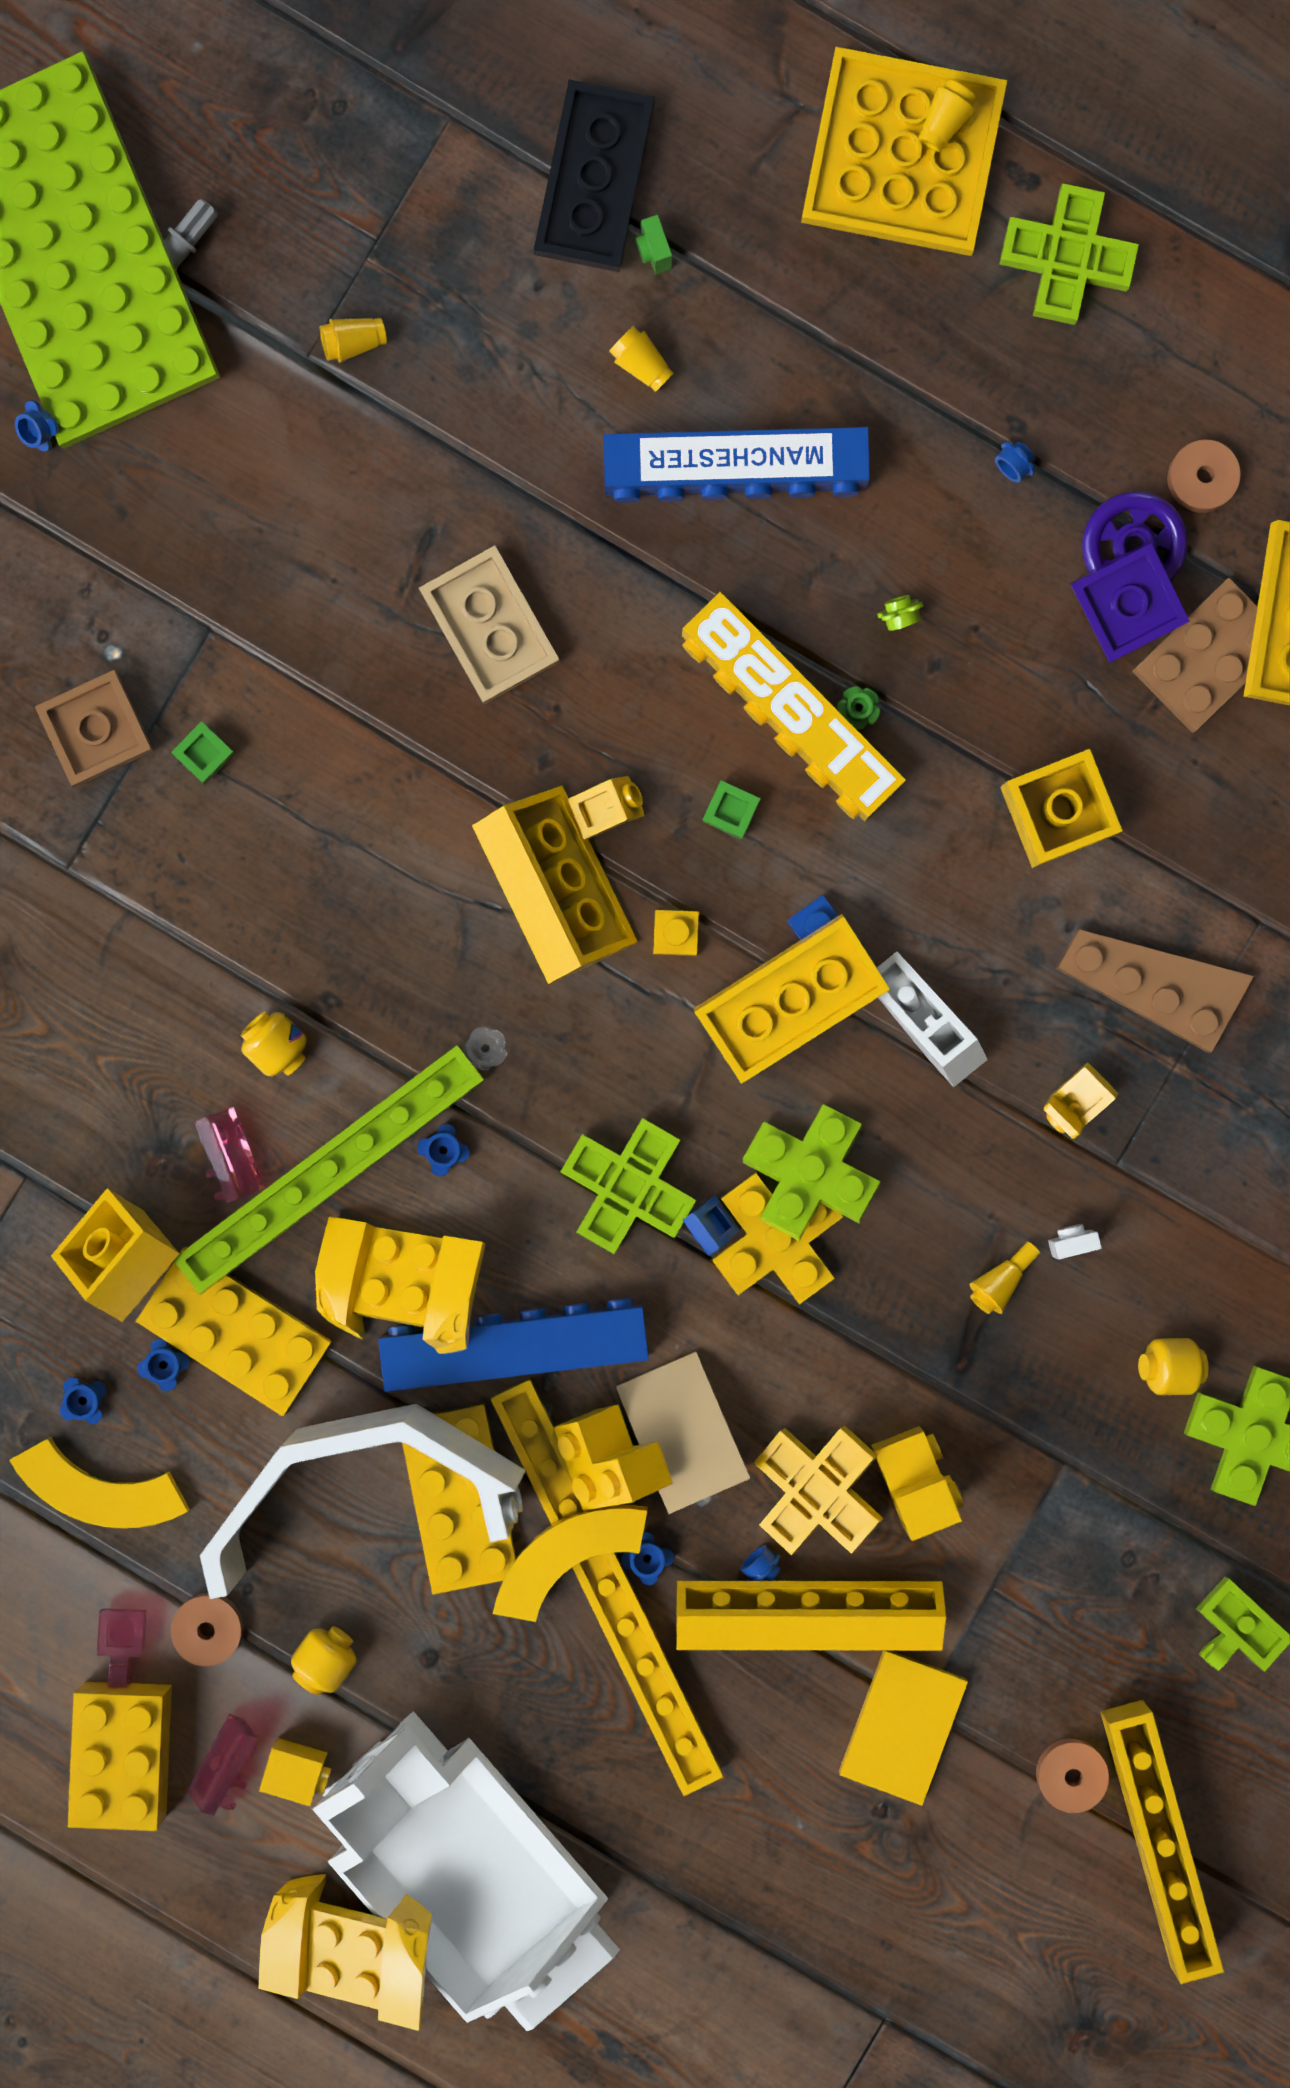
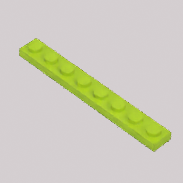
(328, 1170)

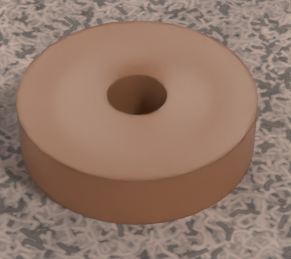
(1218, 462)
(197, 1647)
(1076, 1795)

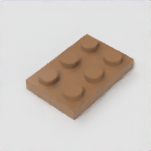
(1204, 659)

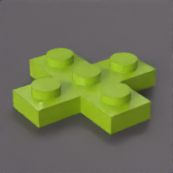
(1068, 254)
(811, 1172)
(628, 1186)
(1250, 1433)

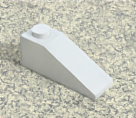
(929, 1021)

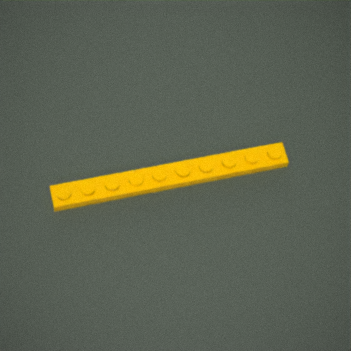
(611, 1597)

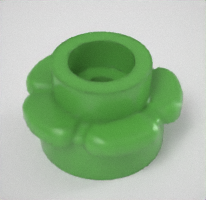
(869, 701)

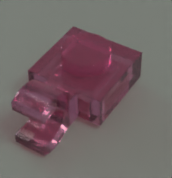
(121, 1637)

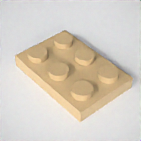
(489, 625)

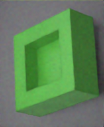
(653, 245)
(203, 752)
(731, 810)

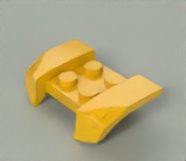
(398, 1280)
(346, 1952)

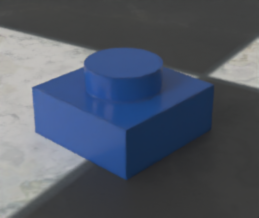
(812, 917)
(711, 1225)

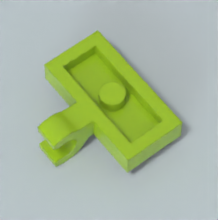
(1241, 1627)

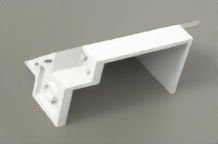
(502, 1892)

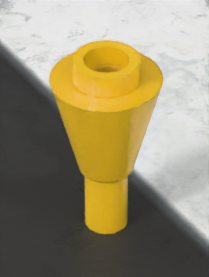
(996, 1287)

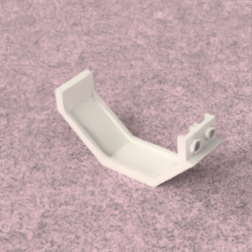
(411, 1424)

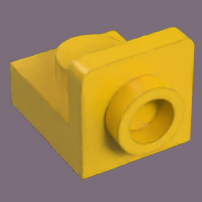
(606, 806)

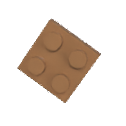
(94, 728)

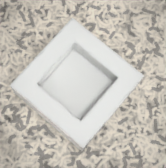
(1074, 1241)

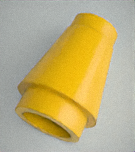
(947, 114)
(351, 337)
(641, 358)

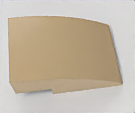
(684, 1416)

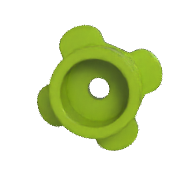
(901, 612)

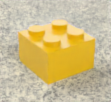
(1061, 808)
(114, 1255)

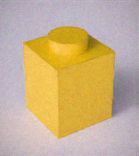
(295, 1772)

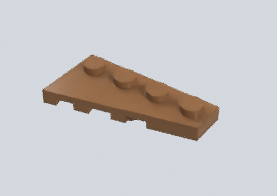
(1167, 989)

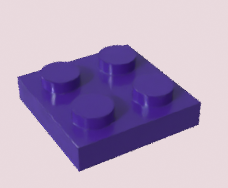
(1129, 601)

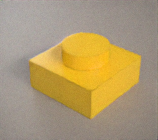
(675, 933)

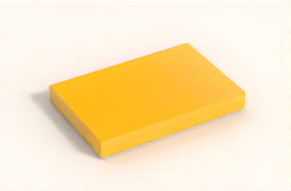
(903, 1726)

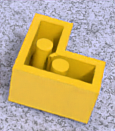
(605, 1462)
(918, 1489)

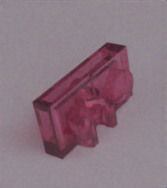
(229, 1154)
(222, 1766)

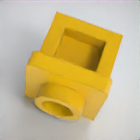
(1079, 1101)

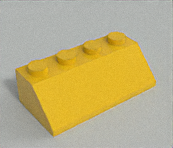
(554, 883)

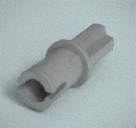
(188, 232)

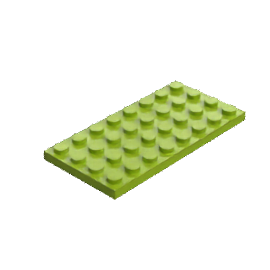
(87, 262)

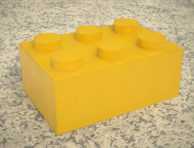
(119, 1756)

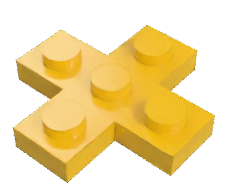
(770, 1249)
(818, 1490)

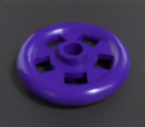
(1140, 506)

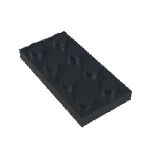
(594, 175)

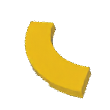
(93, 1499)
(562, 1547)

